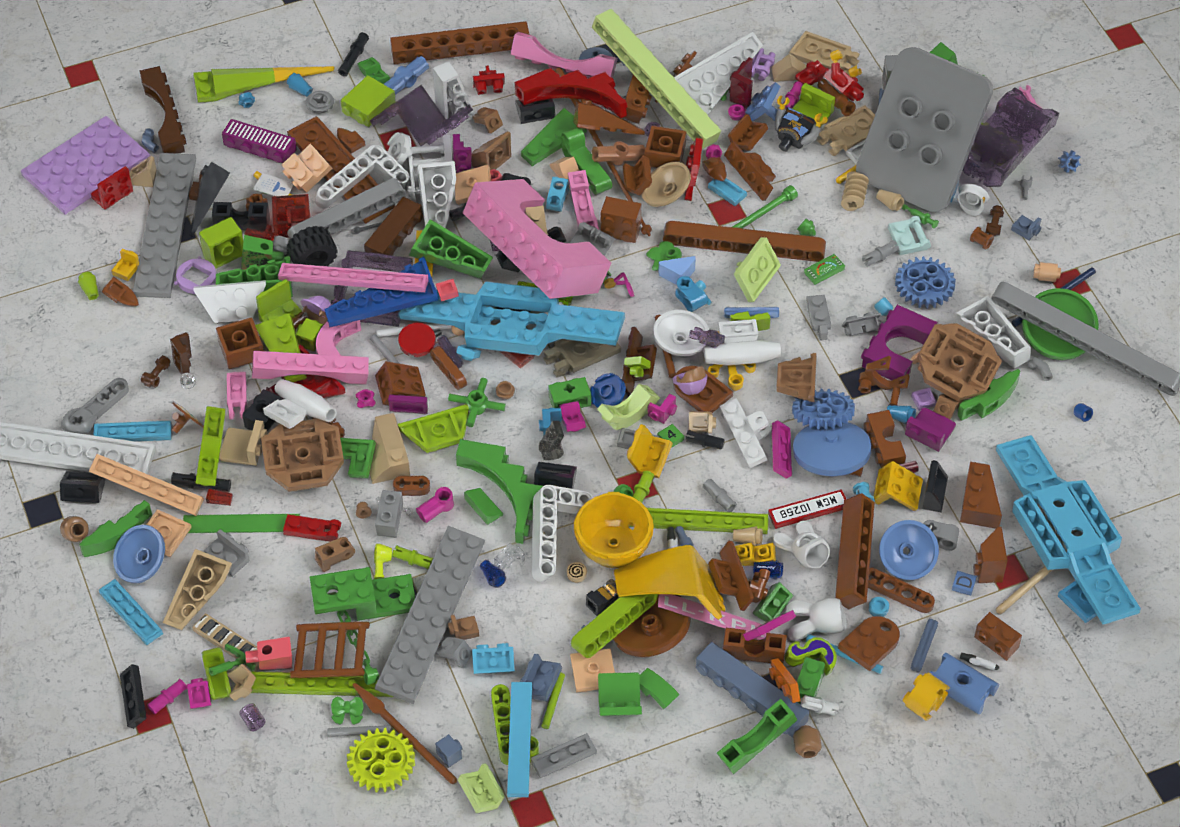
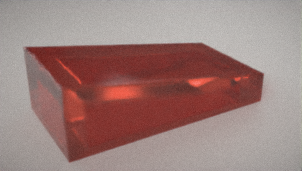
(219, 497)

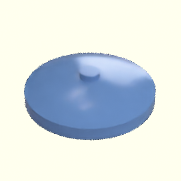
(832, 450)

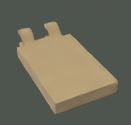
(815, 47)
(847, 130)

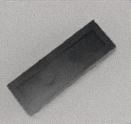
(133, 696)

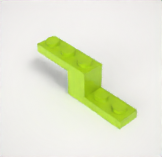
(210, 446)

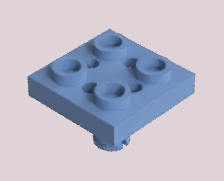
(763, 103)

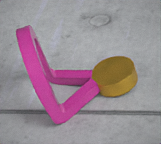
(611, 282)

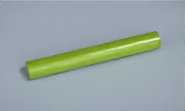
(552, 702)

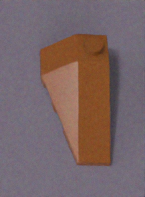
(594, 117)

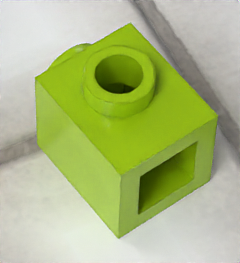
(308, 333)

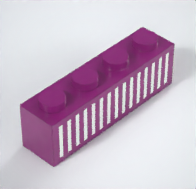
(258, 141)

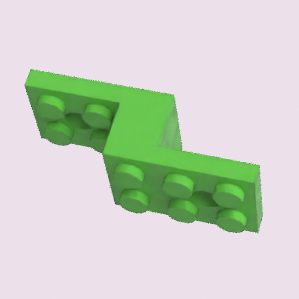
(361, 592)

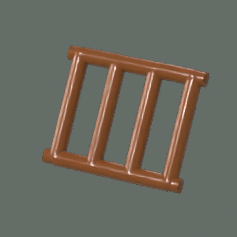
(338, 671)

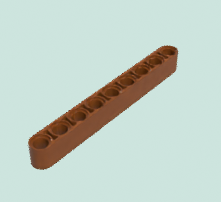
(743, 240)

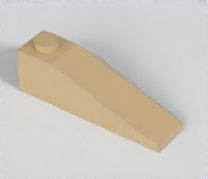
(390, 454)

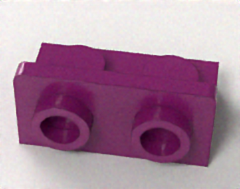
(460, 154)

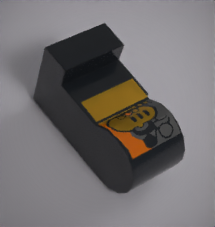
(602, 597)

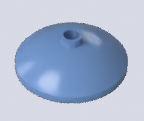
(922, 550)
(139, 554)

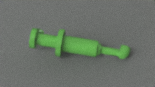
(925, 218)

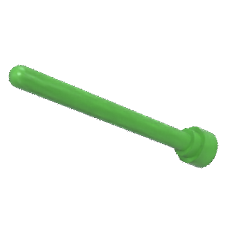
(788, 194)

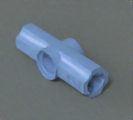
(407, 75)

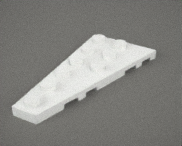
(711, 77)

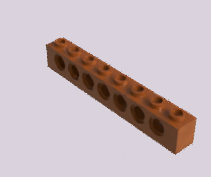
(456, 42)

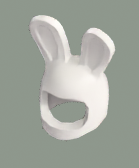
(808, 547)
(824, 615)

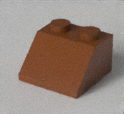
(991, 559)

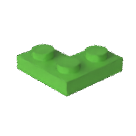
(361, 456)

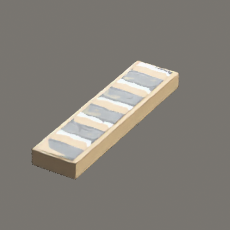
(220, 635)

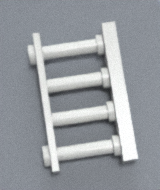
(444, 147)

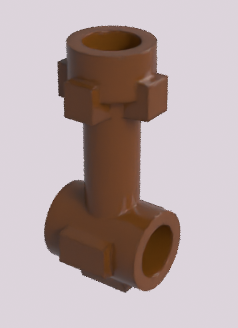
(993, 227)
(152, 378)

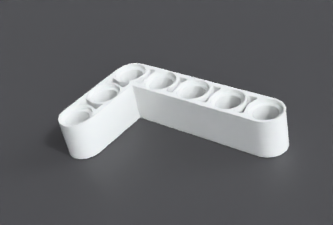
(358, 173)
(549, 525)

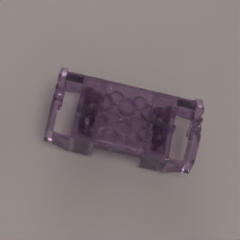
(1008, 137)

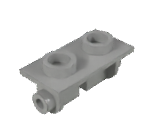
(855, 324)

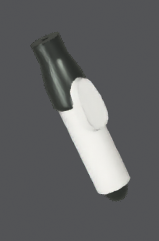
(671, 538)
(973, 659)

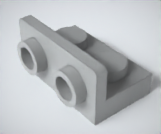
(229, 550)

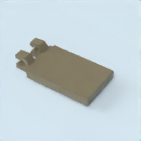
(577, 355)

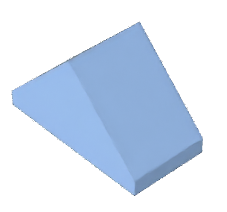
(676, 268)

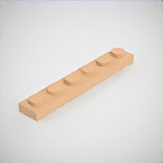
(146, 484)

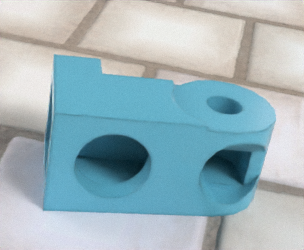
(557, 194)

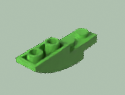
(992, 399)
(108, 534)

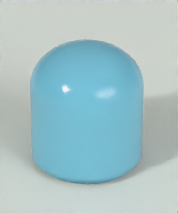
(883, 306)

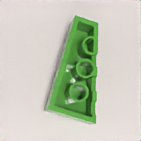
(450, 251)
(255, 273)

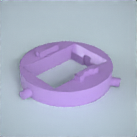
(201, 264)

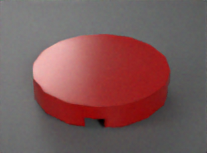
(417, 339)

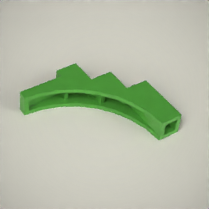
(493, 463)

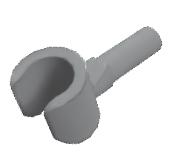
(1026, 184)

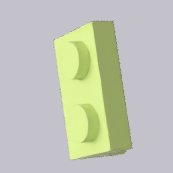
(482, 789)

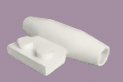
(741, 345)
(296, 404)

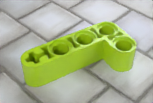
(502, 724)

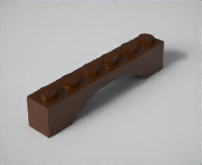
(155, 87)

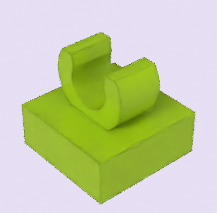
(637, 365)

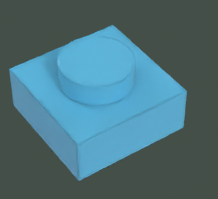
(468, 353)

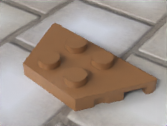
(798, 378)

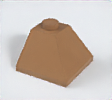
(493, 152)

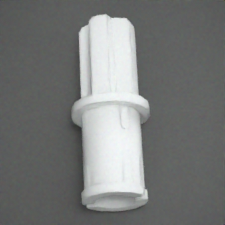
(819, 705)

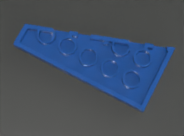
(381, 301)

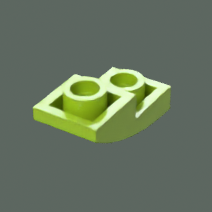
(762, 320)

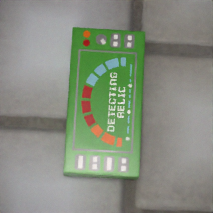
(824, 269)

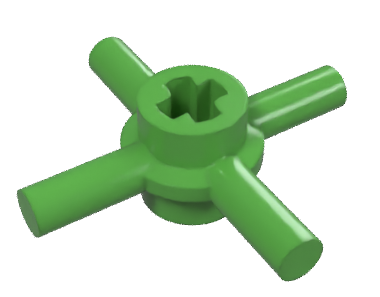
(477, 402)

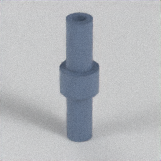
(684, 540)

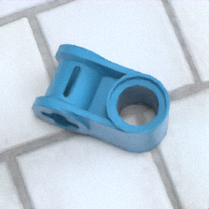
(690, 294)

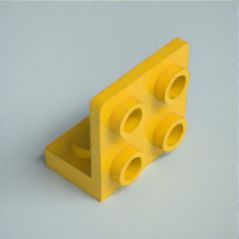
(899, 484)

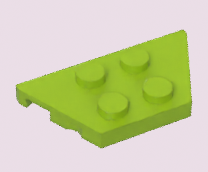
(437, 429)

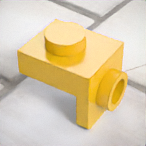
(126, 265)

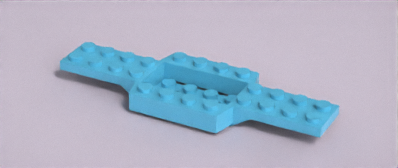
(511, 334)
(1086, 554)

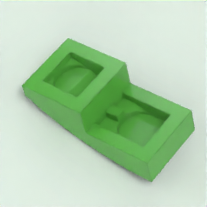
(373, 69)

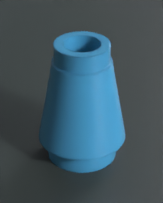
(298, 83)
(902, 413)

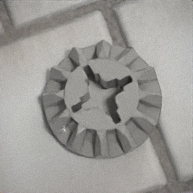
(317, 97)

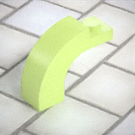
(631, 409)

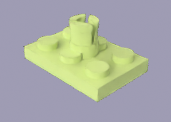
(757, 269)

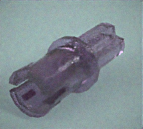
(450, 350)

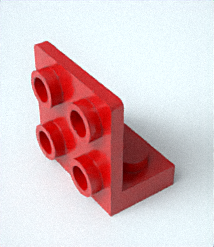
(113, 188)

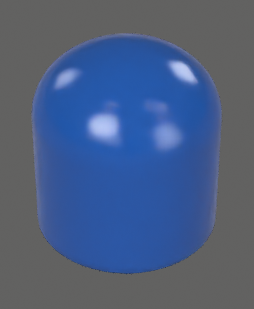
(1080, 409)

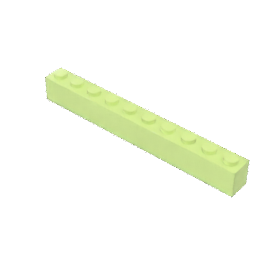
(655, 78)

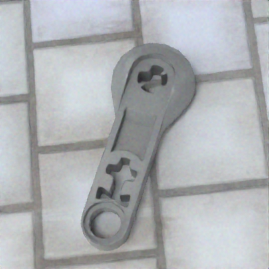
(94, 408)

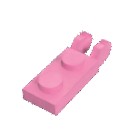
(236, 392)

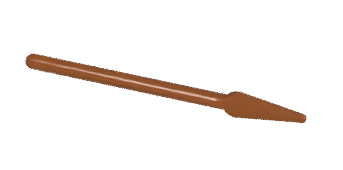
(378, 707)

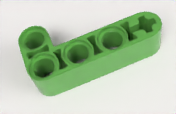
(574, 146)

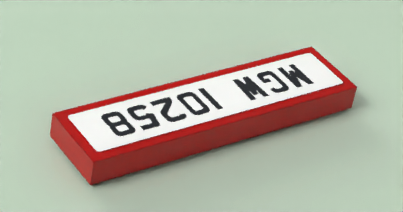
(807, 509)

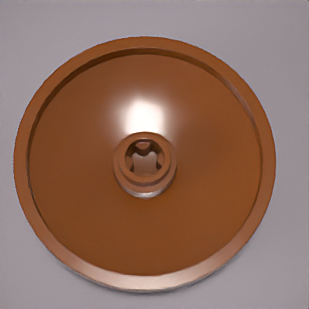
(653, 632)

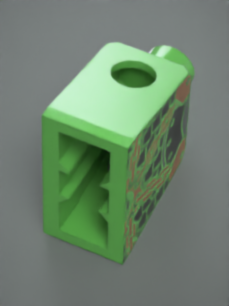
(258, 252)

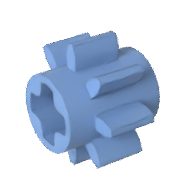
(1074, 162)

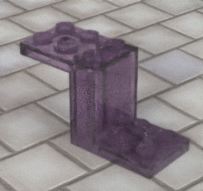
(422, 116)

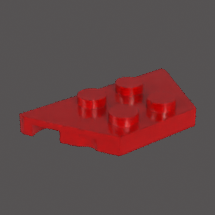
(693, 165)
(320, 384)

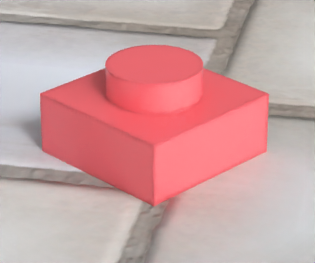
(447, 290)

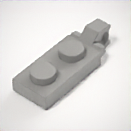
(819, 315)

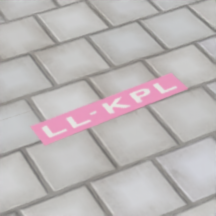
(699, 612)

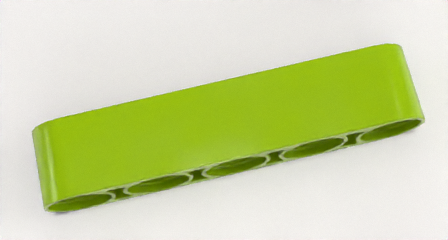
(611, 623)

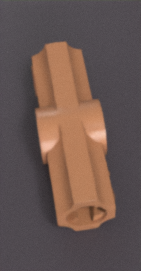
(618, 153)

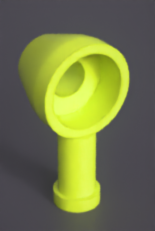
(381, 555)

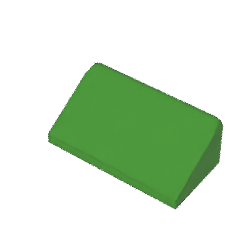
(482, 505)
(774, 602)

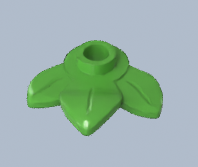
(664, 252)

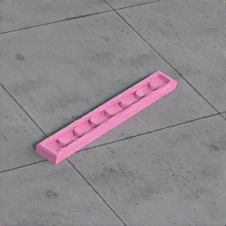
(353, 277)

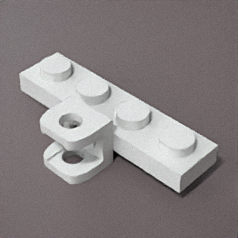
(747, 431)

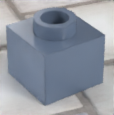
(449, 750)

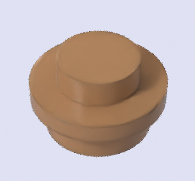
(505, 390)

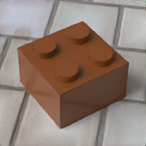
(665, 146)
(621, 219)
(239, 342)

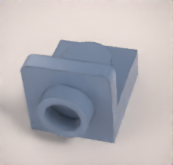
(1027, 227)

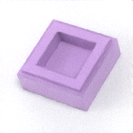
(924, 398)

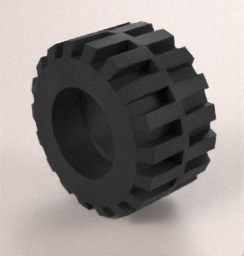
(312, 247)

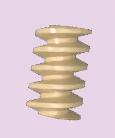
(854, 191)

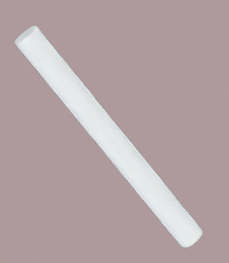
(395, 331)

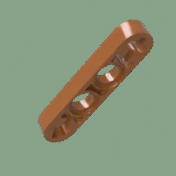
(899, 587)

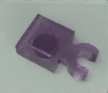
(710, 338)

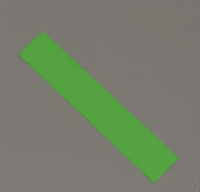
(236, 523)

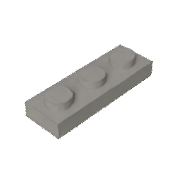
(563, 755)

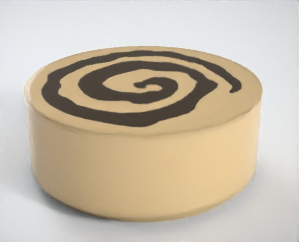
(576, 572)

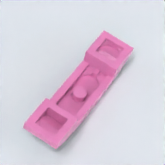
(581, 198)

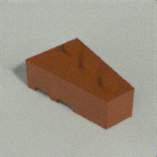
(980, 498)

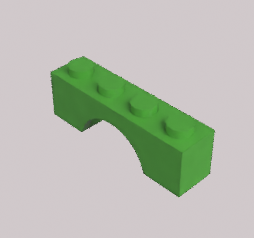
(773, 724)

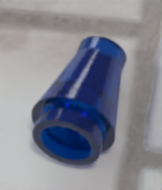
(775, 568)
(493, 574)

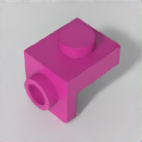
(663, 412)
(572, 416)

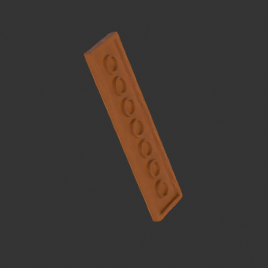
(332, 150)

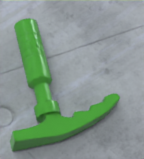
(229, 665)

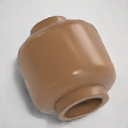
(74, 528)
(807, 741)

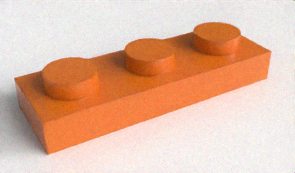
(784, 680)

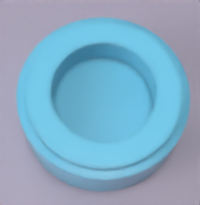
(879, 606)

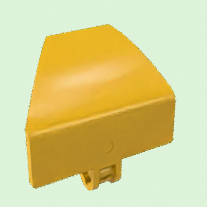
(671, 572)

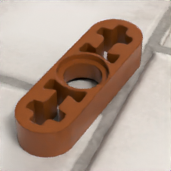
(448, 368)

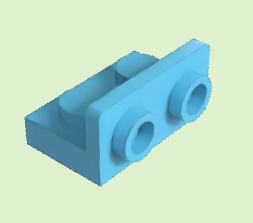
(493, 659)

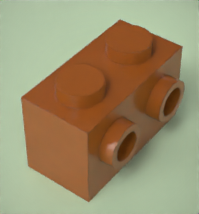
(998, 636)

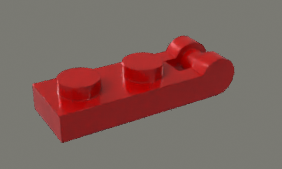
(311, 528)

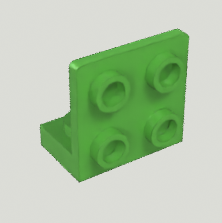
(619, 694)

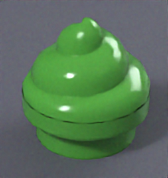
(807, 228)
(624, 489)

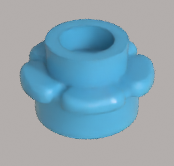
(246, 100)

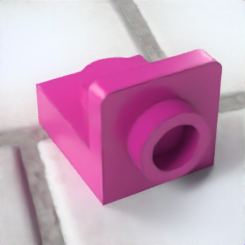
(198, 693)

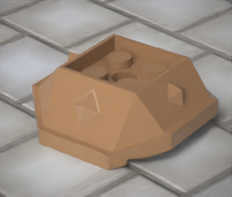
(972, 353)
(303, 455)

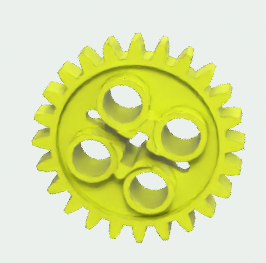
(381, 760)

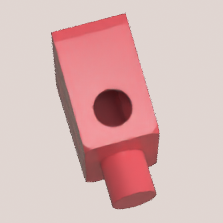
(271, 654)

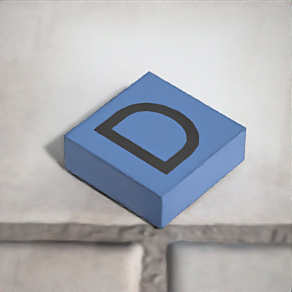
(964, 583)

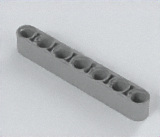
(355, 208)

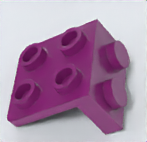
(930, 428)

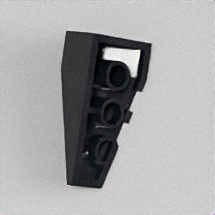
(209, 187)

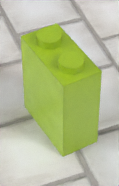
(367, 100)

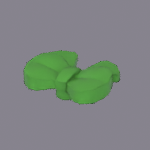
(340, 707)

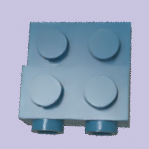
(1077, 602)

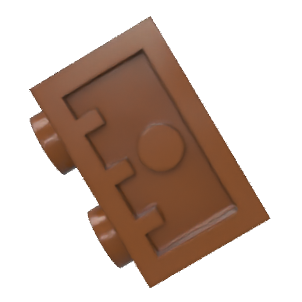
(399, 379)

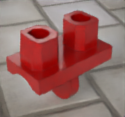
(812, 73)
(488, 78)

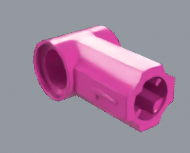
(436, 505)

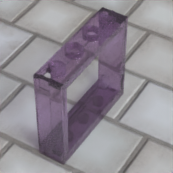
(378, 262)

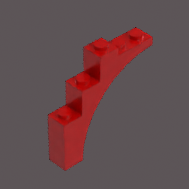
(573, 85)

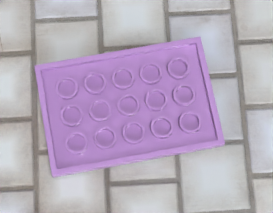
(79, 164)

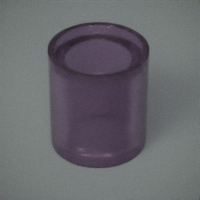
(252, 717)

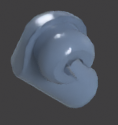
(147, 140)

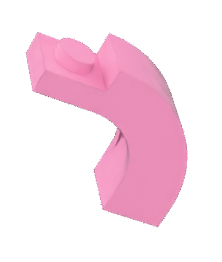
(330, 336)

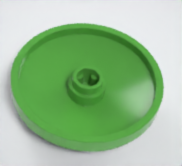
(1071, 304)

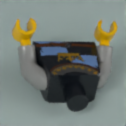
(795, 127)

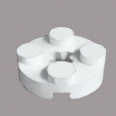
(400, 147)

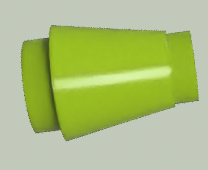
(89, 285)

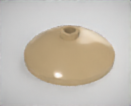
(667, 184)

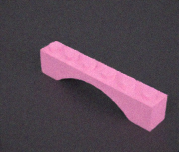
(530, 48)
(278, 364)

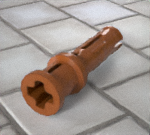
(841, 101)

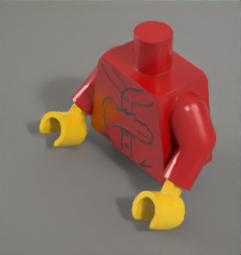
(842, 81)

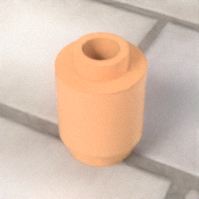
(1047, 272)

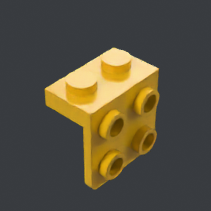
(648, 452)

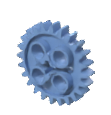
(925, 282)
(826, 411)

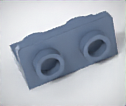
(543, 677)

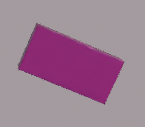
(408, 404)

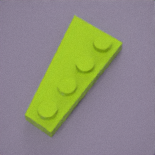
(280, 336)

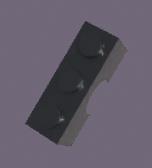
(255, 218)

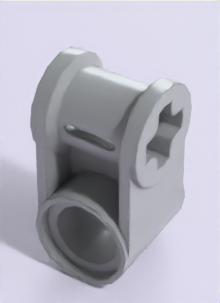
(945, 534)

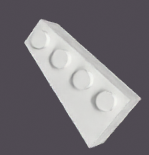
(449, 91)
(990, 323)

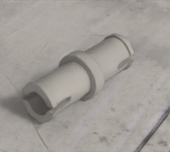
(880, 253)
(719, 495)

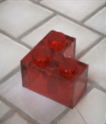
(289, 210)

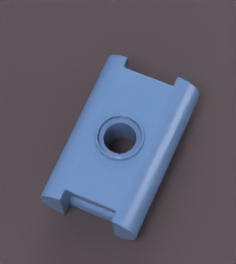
(977, 685)

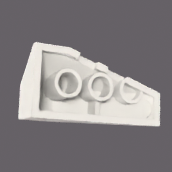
(436, 190)

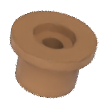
(363, 510)

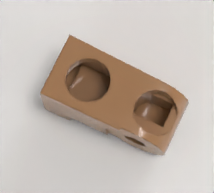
(333, 553)

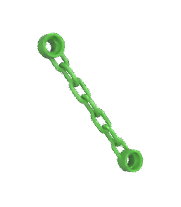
(371, 674)

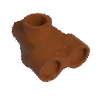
(758, 584)

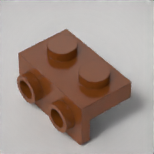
(747, 133)
(637, 177)

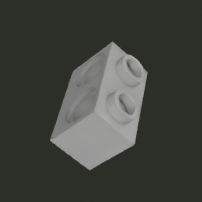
(389, 513)

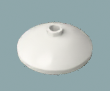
(673, 330)

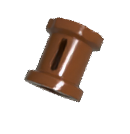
(982, 238)

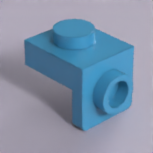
(548, 416)

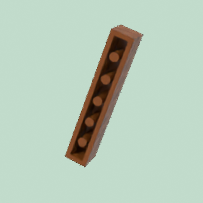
(855, 551)

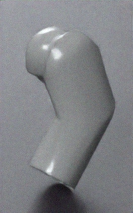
(1042, 366)

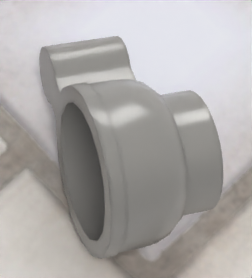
(280, 244)

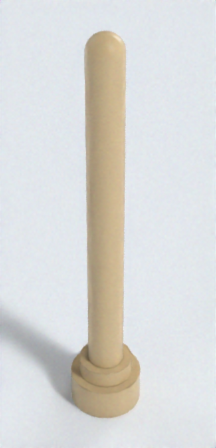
(1022, 590)

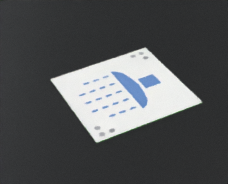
(273, 185)

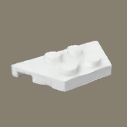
(231, 300)

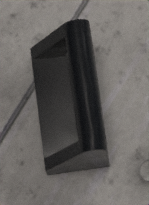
(536, 112)
(556, 479)
(935, 488)
(81, 490)

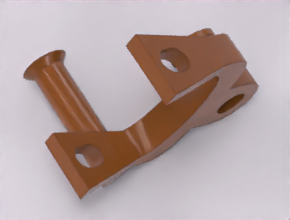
(871, 378)

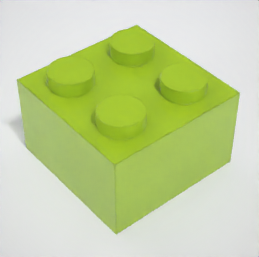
(222, 242)

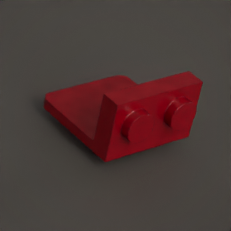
(741, 84)

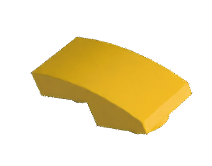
(749, 554)

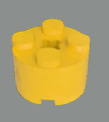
(926, 695)

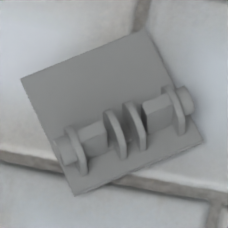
(597, 238)

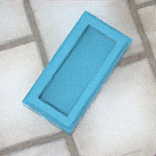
(728, 190)

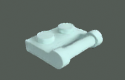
(903, 237)

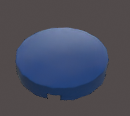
(608, 390)

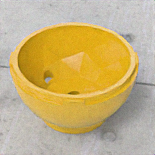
(607, 521)

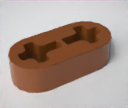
(411, 485)

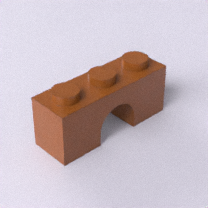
(880, 426)
(754, 650)

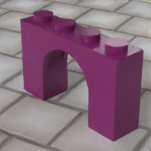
(899, 323)

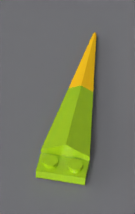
(227, 82)

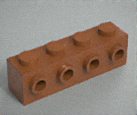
(636, 100)

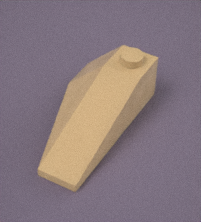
(199, 583)

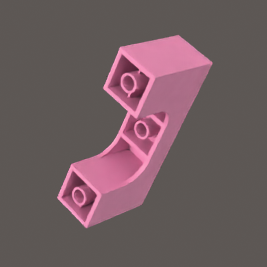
(551, 265)

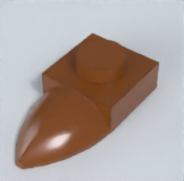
(350, 140)
(715, 168)
(120, 293)

